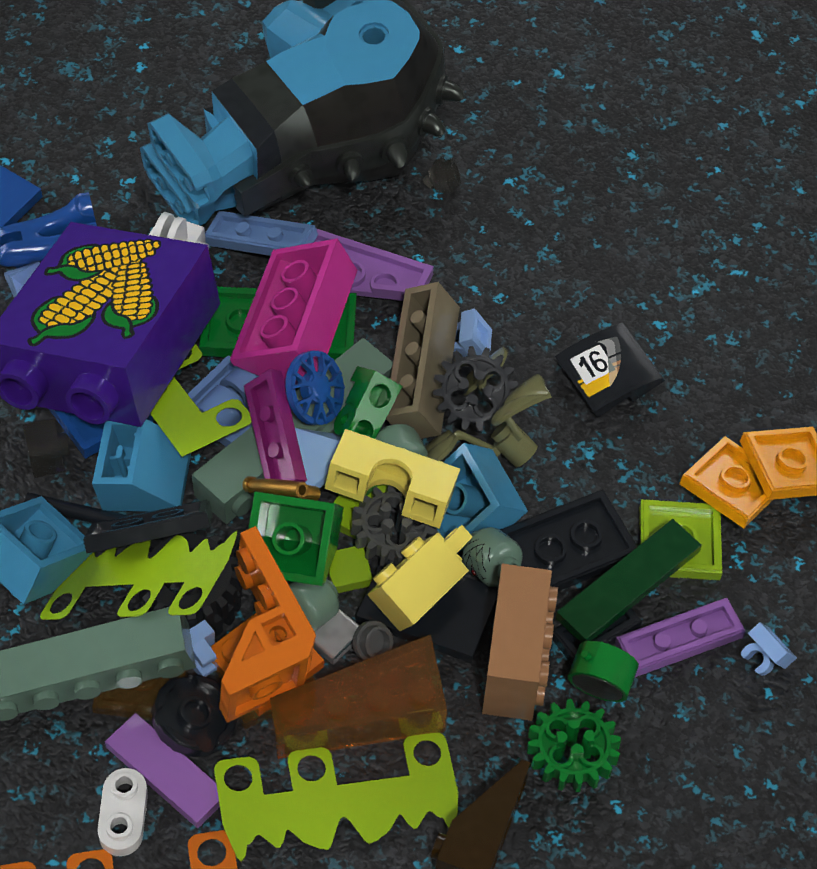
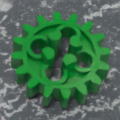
(596, 742)

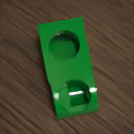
(367, 403)

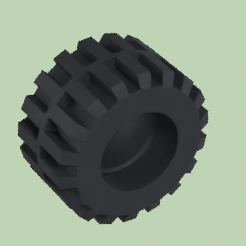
(223, 598)

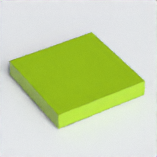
(698, 520)

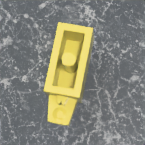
(420, 578)

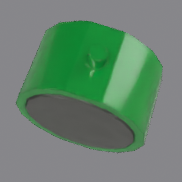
(603, 671)

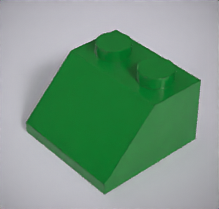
(298, 534)

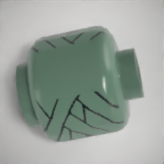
(487, 552)

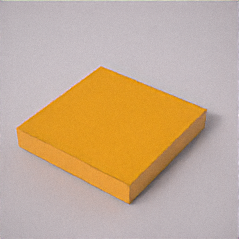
(783, 461)
(727, 483)

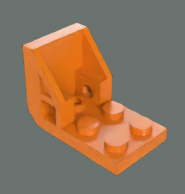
(275, 644)

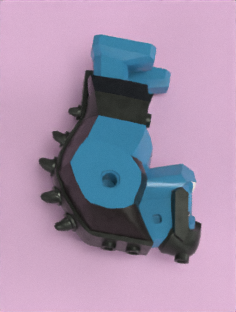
(334, 104)

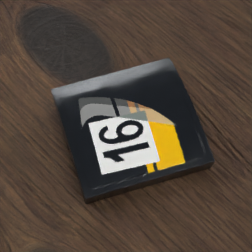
(609, 368)

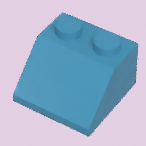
(481, 494)
(37, 549)

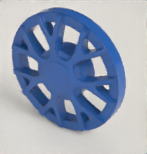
(315, 387)

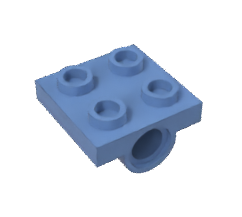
(219, 386)

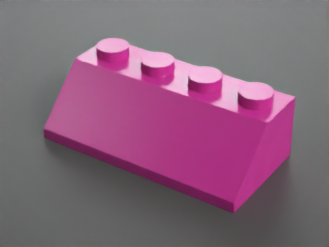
(295, 307)

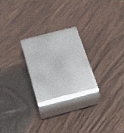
(335, 637)

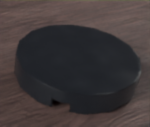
(189, 716)

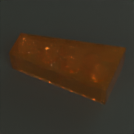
(364, 703)

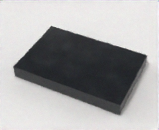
(148, 526)
(574, 540)
(454, 621)

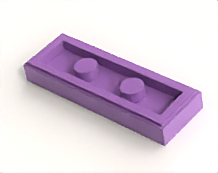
(682, 636)
(165, 770)

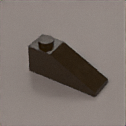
(481, 829)

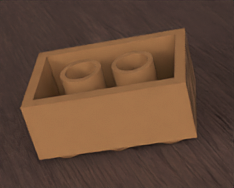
(520, 642)

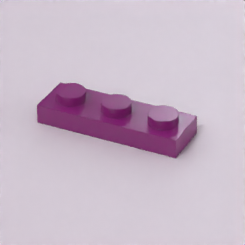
(274, 427)

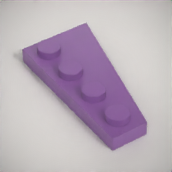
(380, 271)

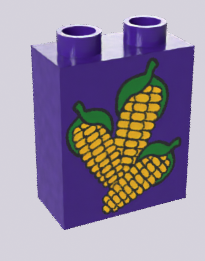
(105, 323)

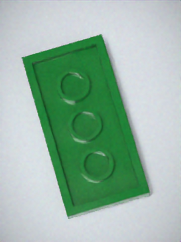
(227, 322)

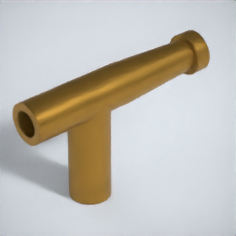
(281, 487)

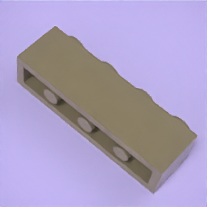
(422, 344)

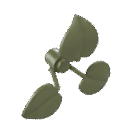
(508, 436)

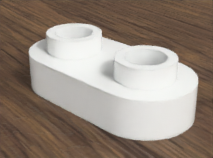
(125, 809)

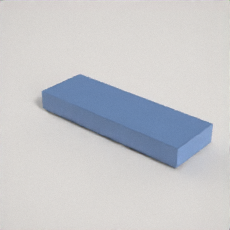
(257, 233)

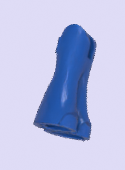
(32, 239)

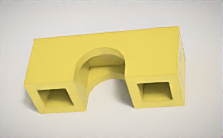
(367, 462)

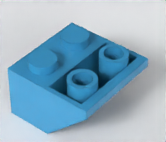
(138, 469)

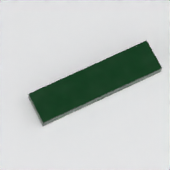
(628, 582)

